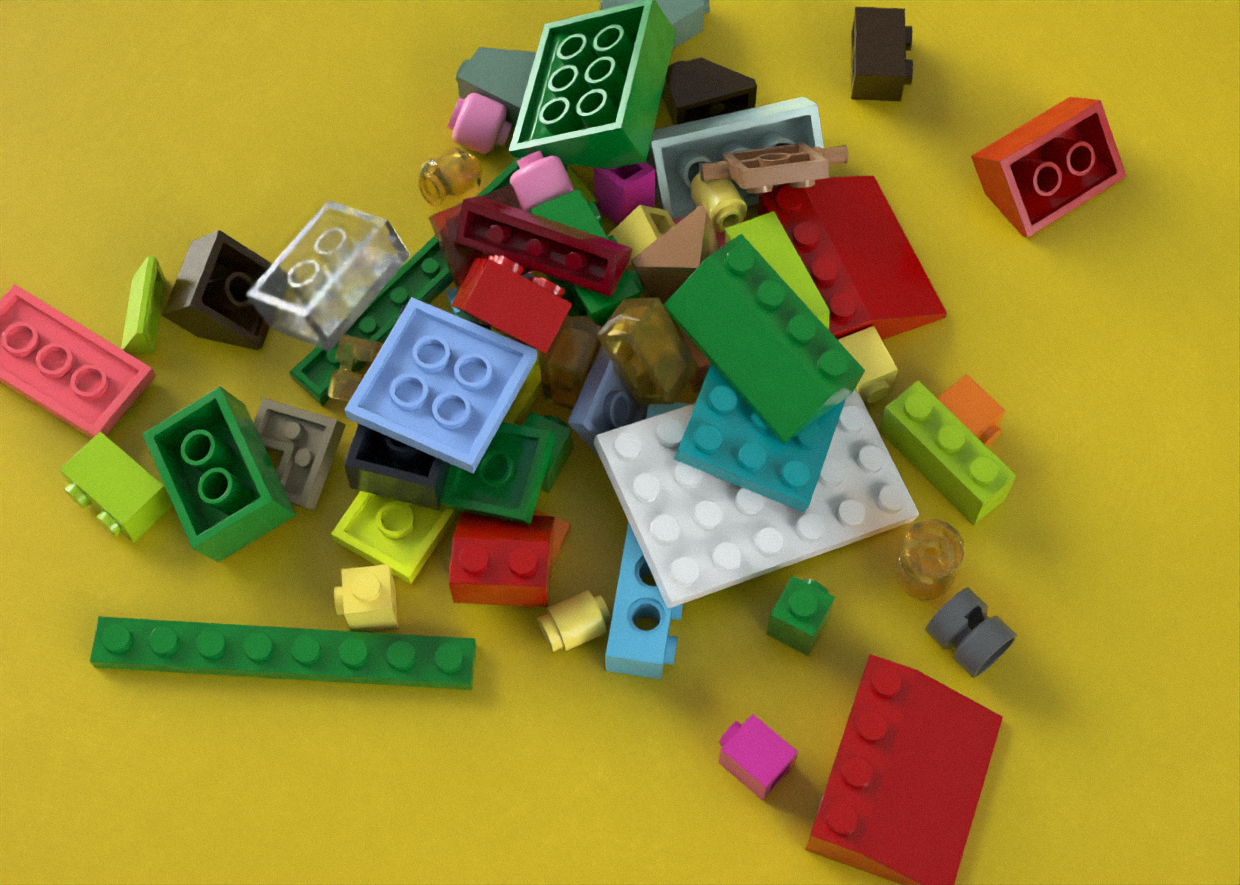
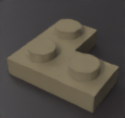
(306, 445)

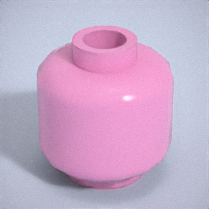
(479, 123)
(539, 180)

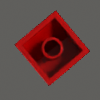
(501, 561)

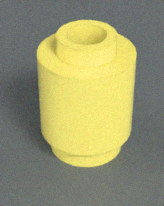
(720, 200)
(574, 621)

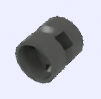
(970, 632)

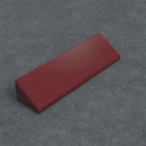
(542, 244)

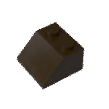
(212, 292)

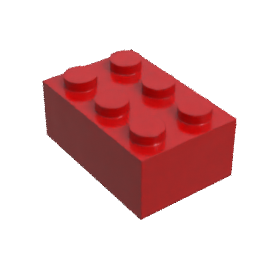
(515, 306)

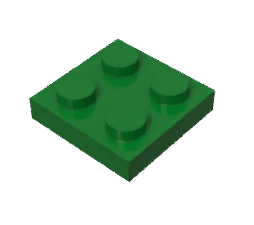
(506, 478)

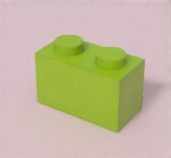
(116, 487)

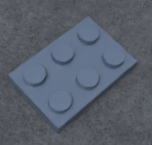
(604, 402)

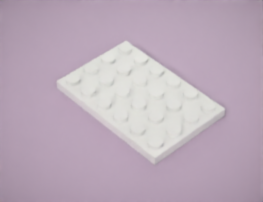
(715, 534)

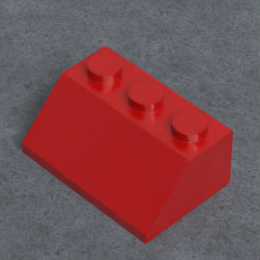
(1050, 164)

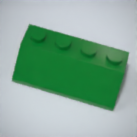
(763, 339)

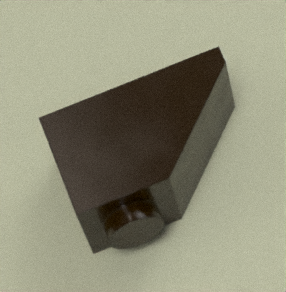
(705, 90)

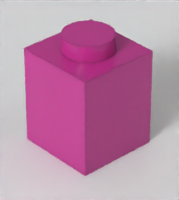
(624, 189)
(756, 755)

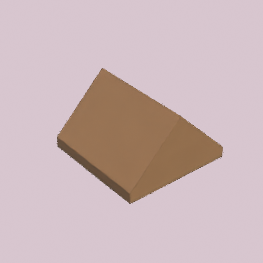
(676, 255)

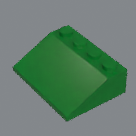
(596, 87)

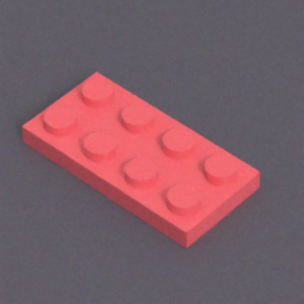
(66, 365)

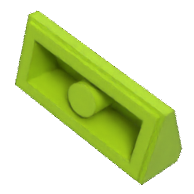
(144, 308)

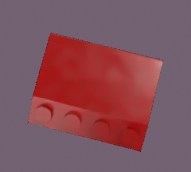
(856, 255)
(905, 777)

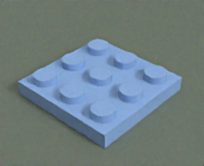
(441, 384)

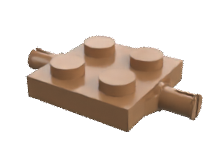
(769, 166)

